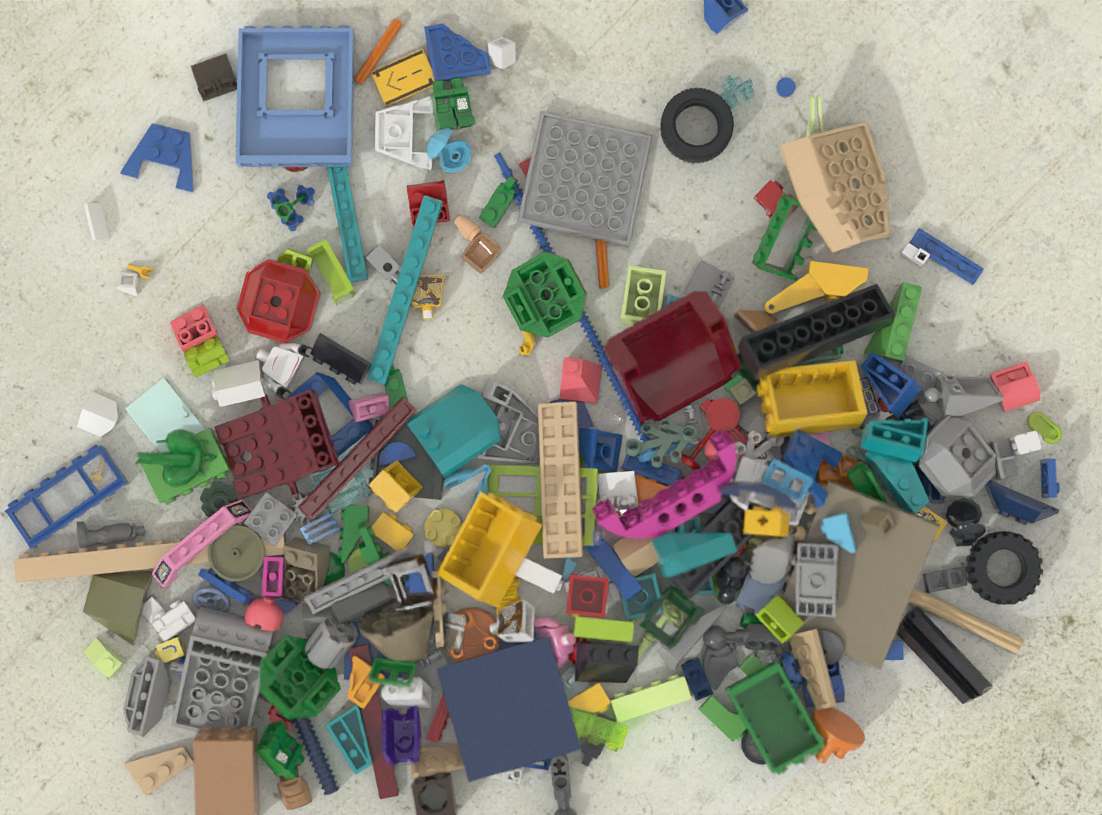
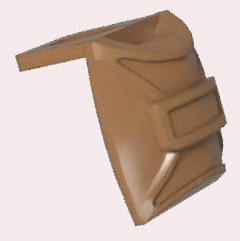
(481, 252)
(294, 792)

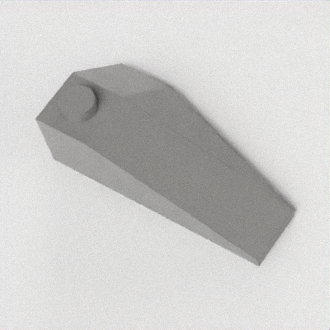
(751, 416)
(693, 634)

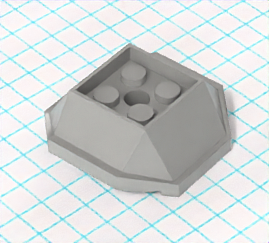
(957, 458)

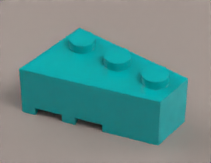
(351, 739)

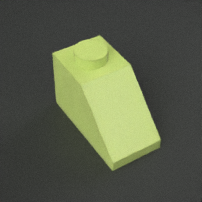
(104, 658)

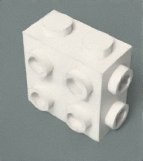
(417, 695)

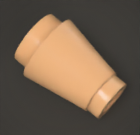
(467, 228)

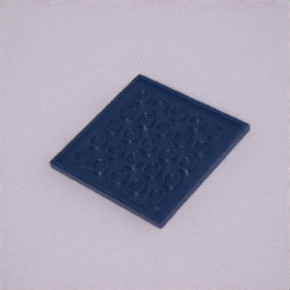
(508, 709)

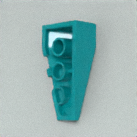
(689, 550)

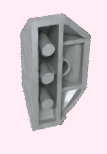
(146, 696)

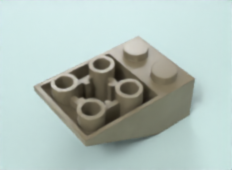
(304, 568)

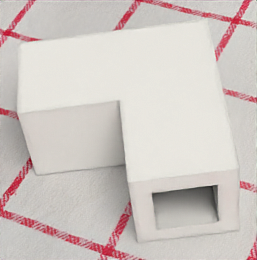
(915, 255)

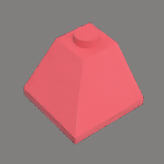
(580, 380)

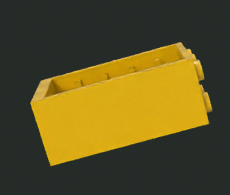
(812, 399)
(489, 548)

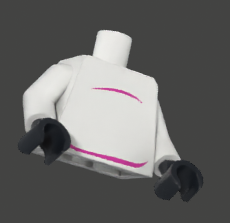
(282, 365)

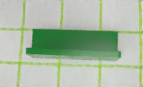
(864, 482)

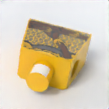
(428, 294)

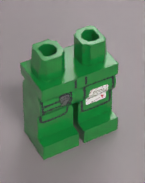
(451, 106)
(280, 750)

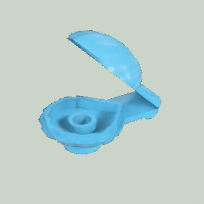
(439, 145)
(464, 474)

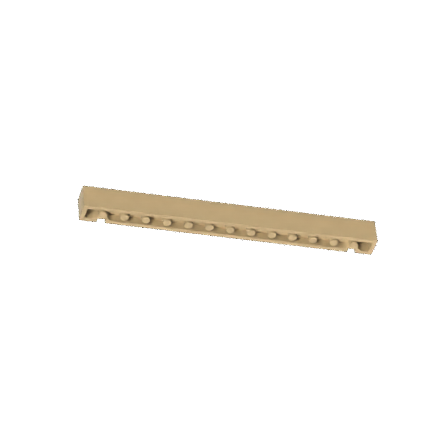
(109, 560)

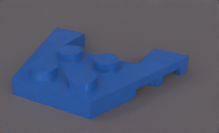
(164, 147)
(805, 455)

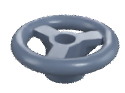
(211, 597)

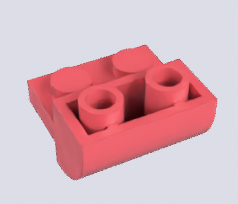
(193, 328)
(1016, 386)

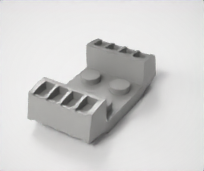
(816, 579)

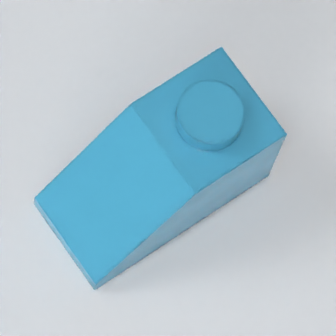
(839, 531)

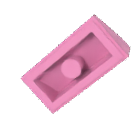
(369, 406)

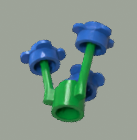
(285, 209)

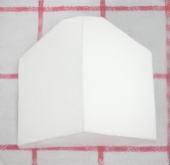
(98, 415)

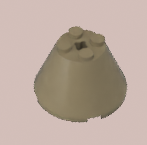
(399, 634)

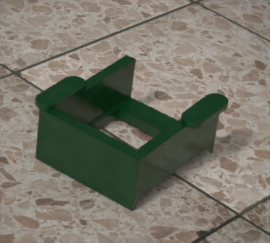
(683, 603)

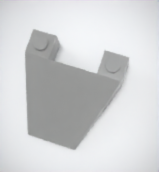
(517, 426)

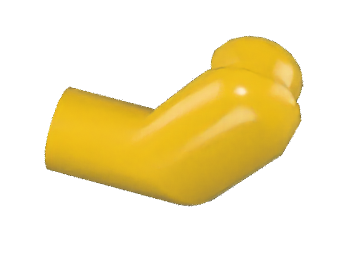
(528, 344)

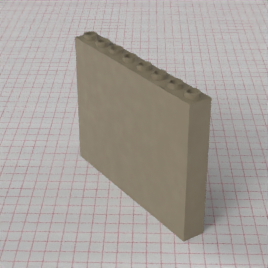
(872, 581)

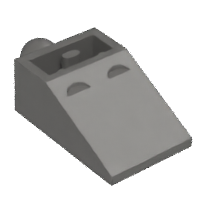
(962, 394)

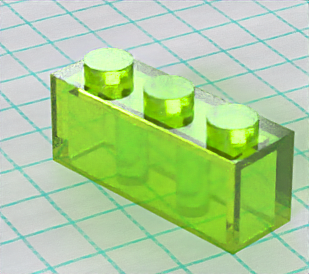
(599, 730)

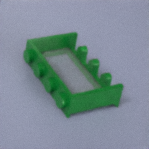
(784, 239)

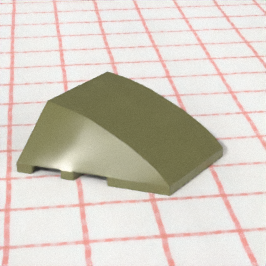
(118, 601)

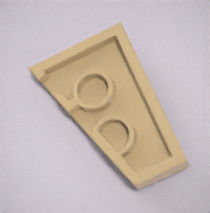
(157, 769)

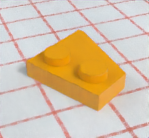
(361, 688)

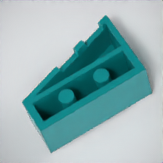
(896, 438)

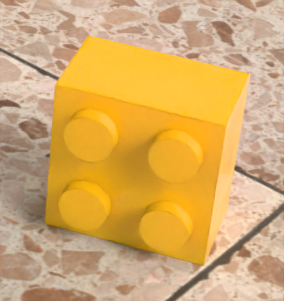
(395, 486)

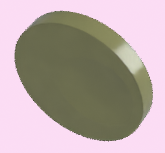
(237, 554)

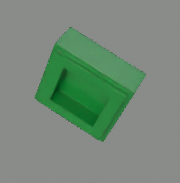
(733, 382)

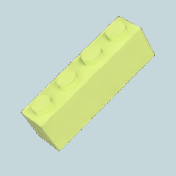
(651, 698)

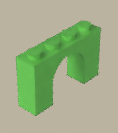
(216, 468)
(725, 720)

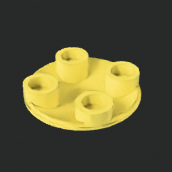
(442, 527)

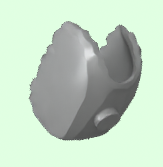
(773, 559)

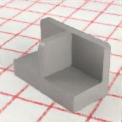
(1004, 459)

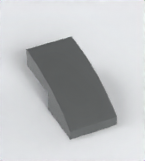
(945, 579)

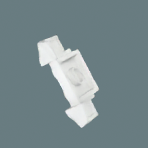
(754, 471)

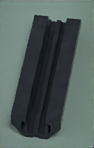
(942, 656)

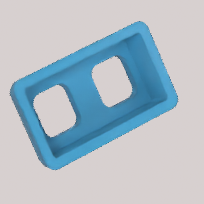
(784, 485)

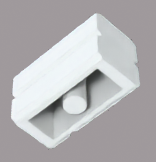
(1025, 442)
(175, 620)

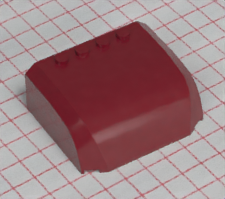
(673, 357)

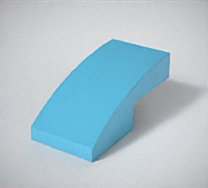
(569, 566)

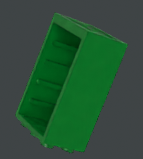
(774, 717)

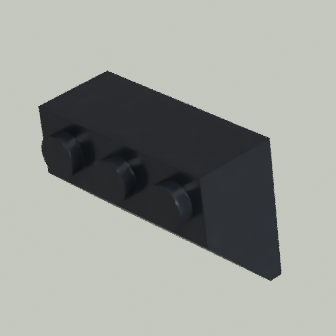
(340, 359)
(605, 662)

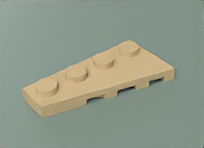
(810, 657)
(437, 760)

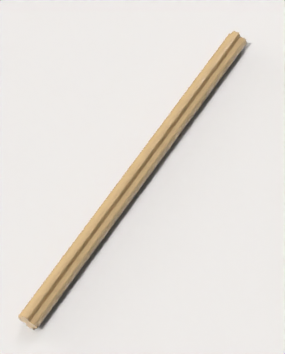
(962, 619)

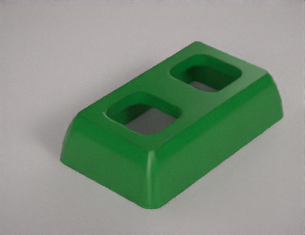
(395, 668)

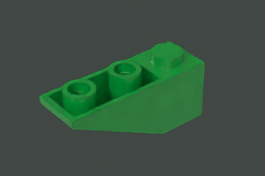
(350, 534)

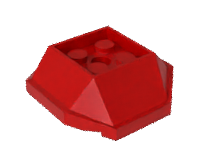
(297, 295)

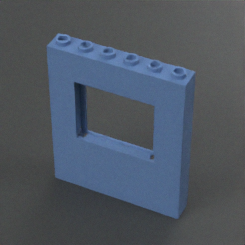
(295, 136)

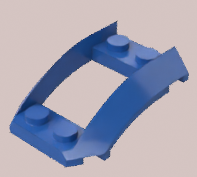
(352, 430)

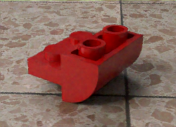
(431, 189)

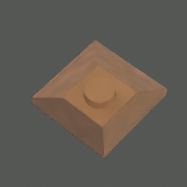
(755, 320)

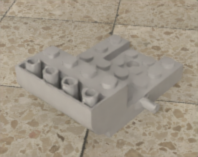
(220, 671)

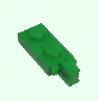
(499, 202)
(395, 387)

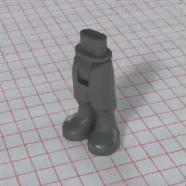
(107, 534)

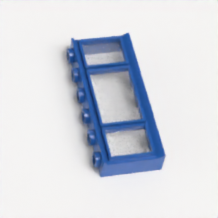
(66, 495)

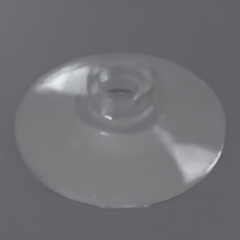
(616, 417)

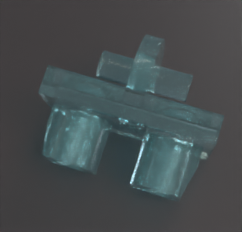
(744, 88)

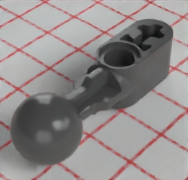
(752, 637)
(562, 793)

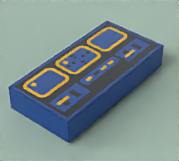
(869, 397)

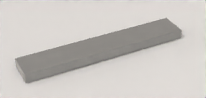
(353, 582)

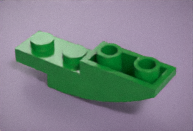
(370, 550)

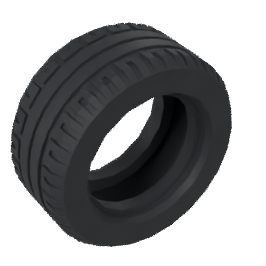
(706, 99)

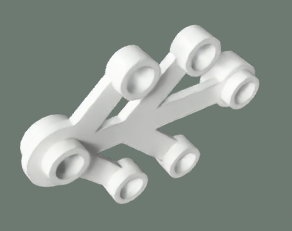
(748, 450)

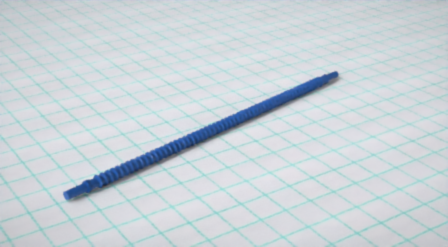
(506, 172)

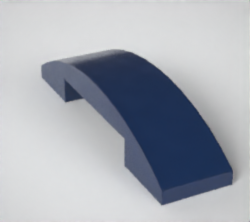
(734, 488)

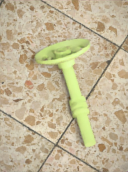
(671, 613)

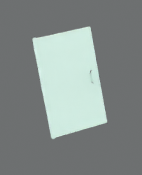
(161, 412)

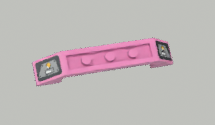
(198, 540)

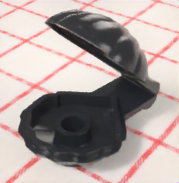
(964, 518)

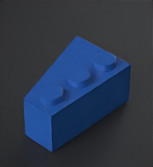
(891, 384)

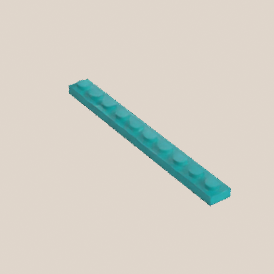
(405, 290)

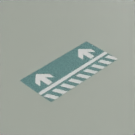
(453, 631)

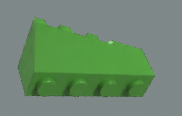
(893, 340)

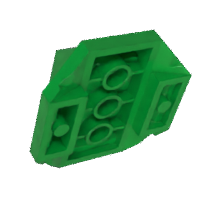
(527, 296)
(293, 698)

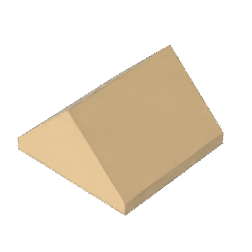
(636, 554)

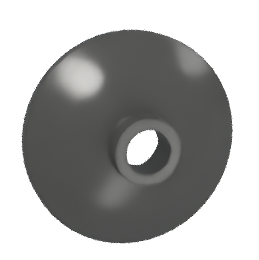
(832, 644)

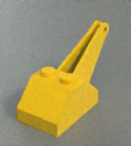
(821, 280)

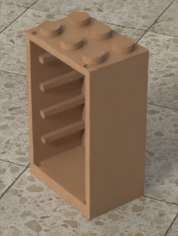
(226, 771)

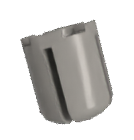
(330, 642)

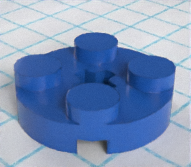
(788, 664)

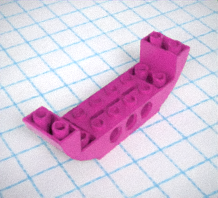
(676, 503)

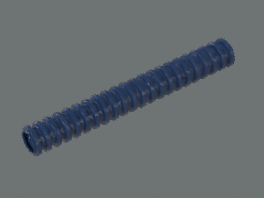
(316, 755)

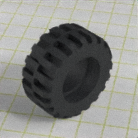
(1029, 562)

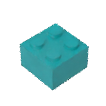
(641, 603)

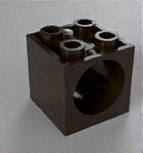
(444, 781)

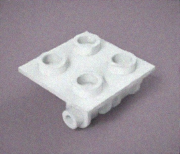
(619, 489)

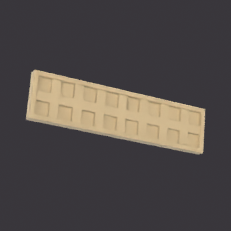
(560, 480)

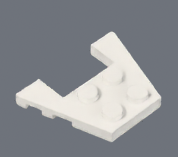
(395, 132)

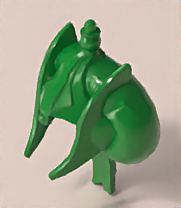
(182, 461)

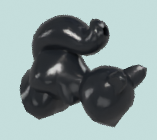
(730, 579)

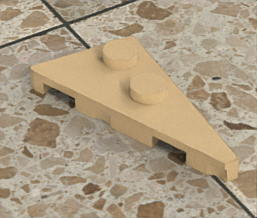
(439, 609)

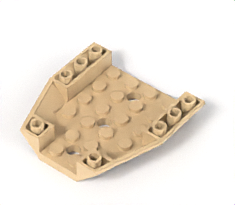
(825, 189)

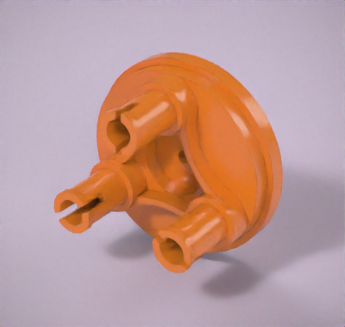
(477, 635)
(838, 731)

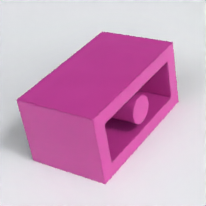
(273, 576)

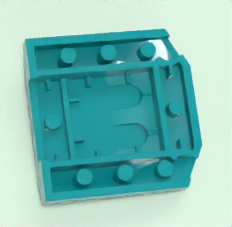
(456, 428)

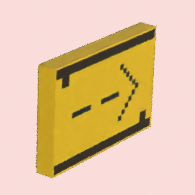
(403, 78)

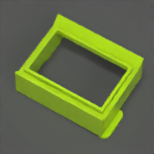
(332, 271)
(604, 629)

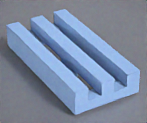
(331, 522)

